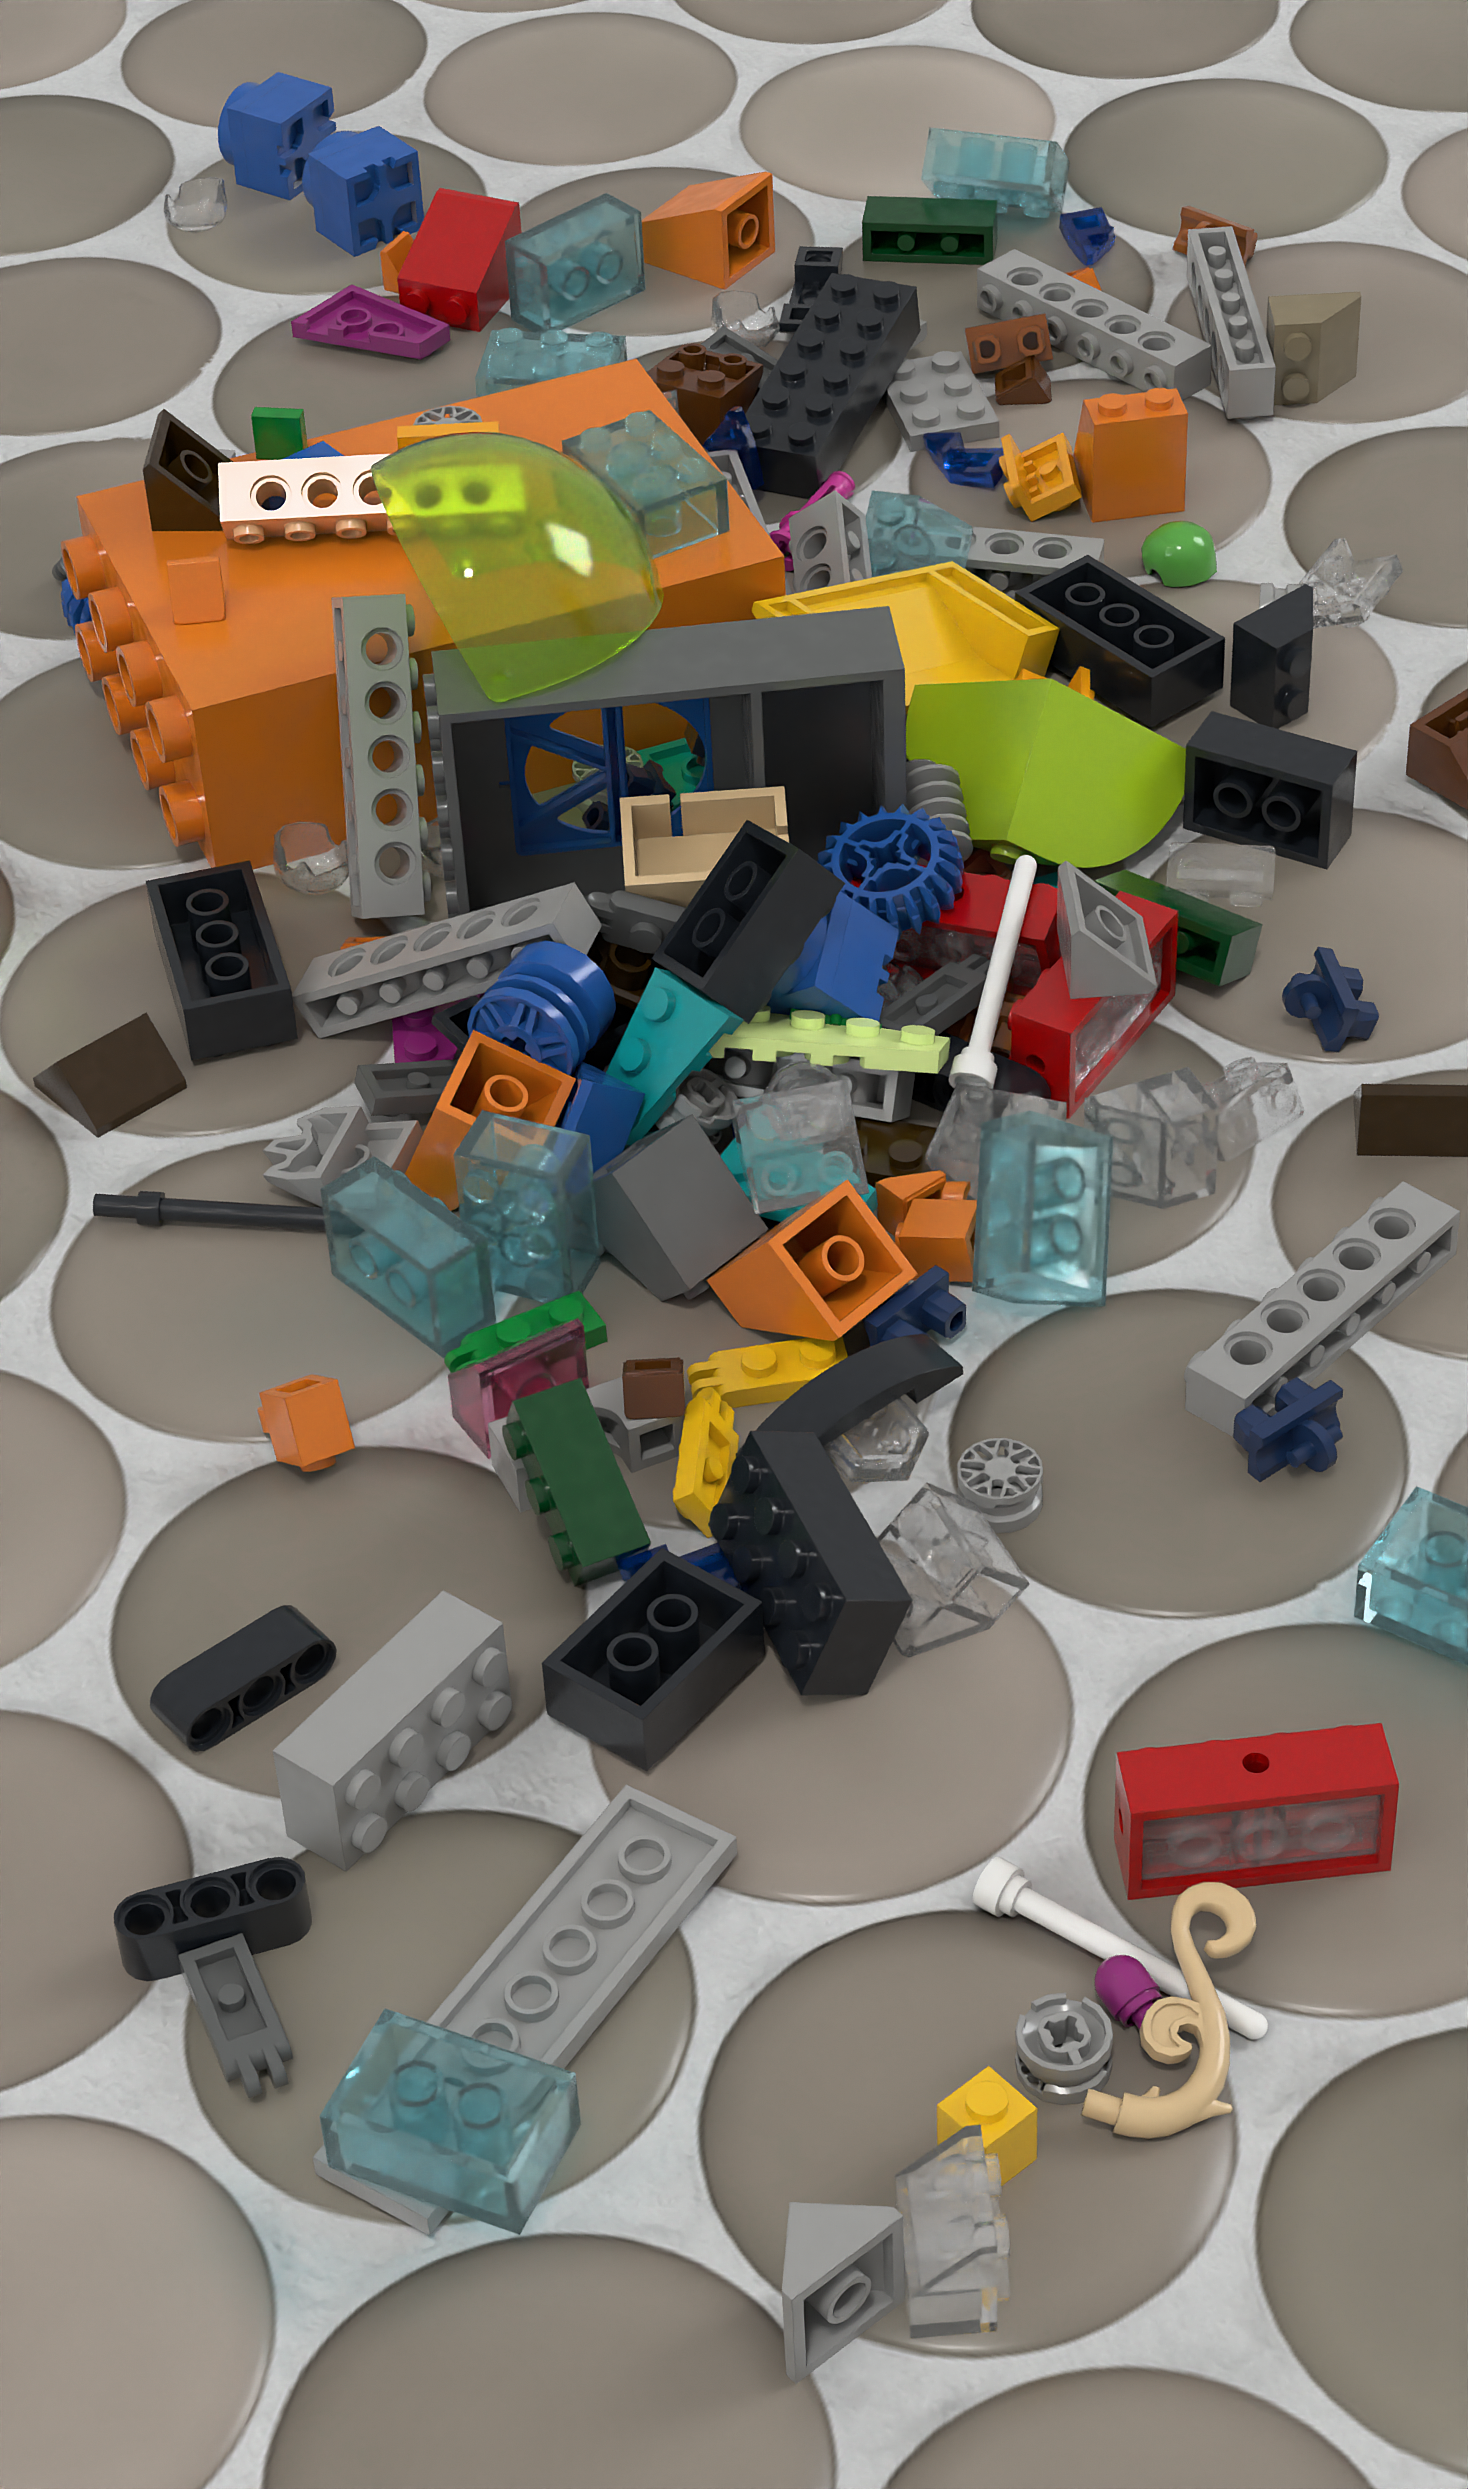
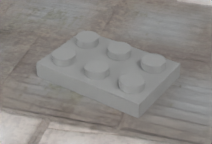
(939, 397)

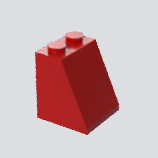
(460, 259)

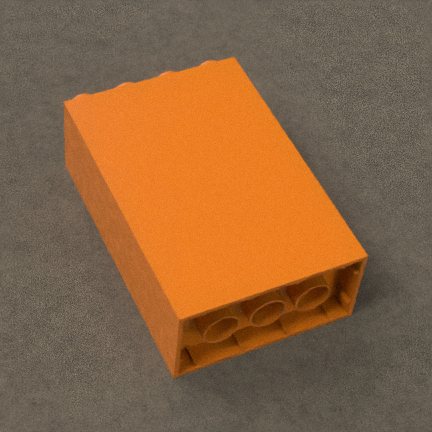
(245, 708)

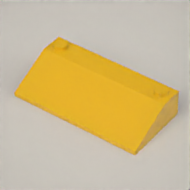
(944, 621)

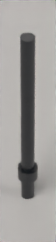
(154, 1208)

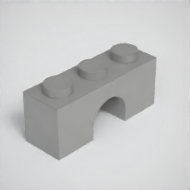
(636, 1441)

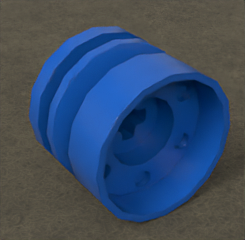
(547, 1005)

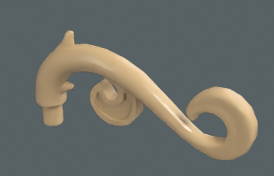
(1203, 2016)

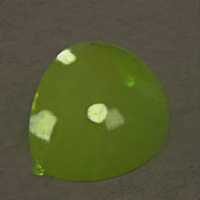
(520, 556)

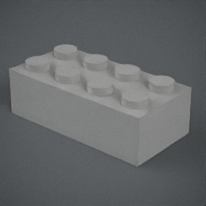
(393, 1730)

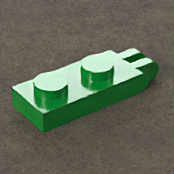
(526, 1324)

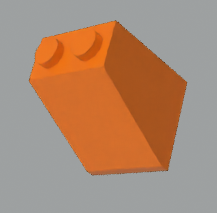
(713, 229)
(1132, 454)
(490, 1080)
(815, 1270)

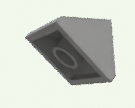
(1100, 940)
(837, 2278)

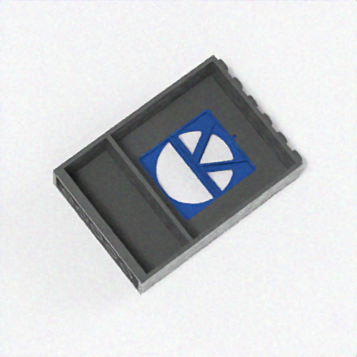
(772, 698)

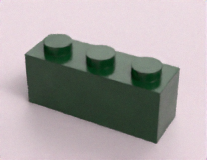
(929, 230)
(1209, 939)
(574, 1481)

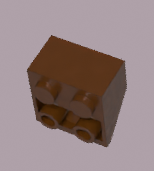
(707, 385)
(1440, 750)

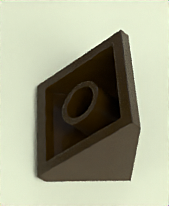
(182, 478)
(114, 1077)
(1411, 1120)

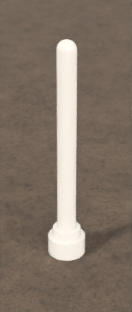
(976, 1062)
(1006, 1891)

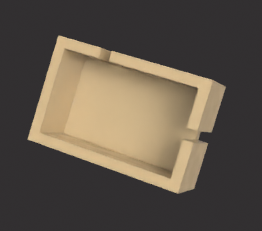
(677, 866)

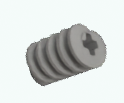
(938, 793)

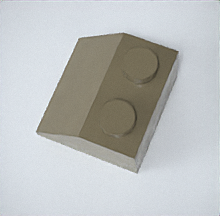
(1312, 344)

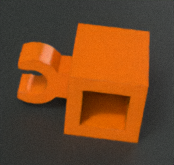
(941, 1233)
(306, 1422)

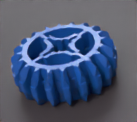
(885, 857)

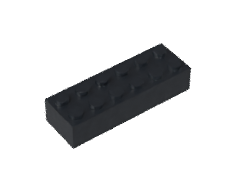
(830, 380)

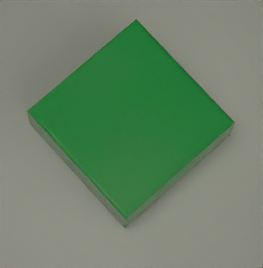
(278, 432)

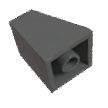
(673, 1210)

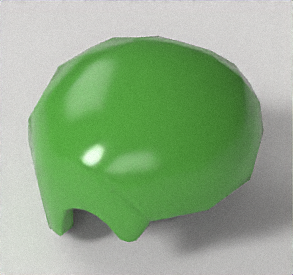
(1180, 553)

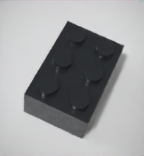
(1269, 789)
(749, 920)
(653, 1658)

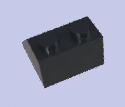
(1274, 660)

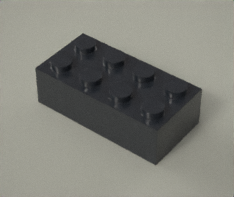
(1133, 643)
(221, 960)
(810, 1561)

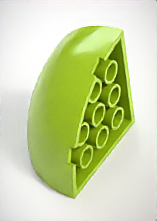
(1047, 769)

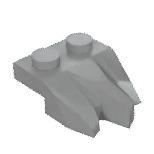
(332, 1145)

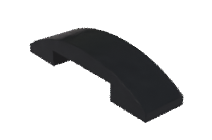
(811, 271)
(865, 1385)

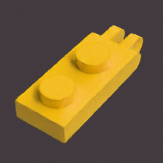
(765, 1371)
(705, 1457)

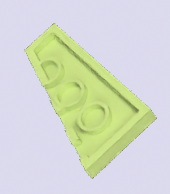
(776, 1035)

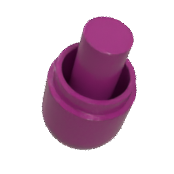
(1126, 1989)

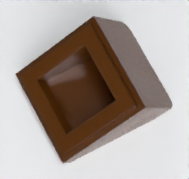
(1023, 384)
(653, 1388)

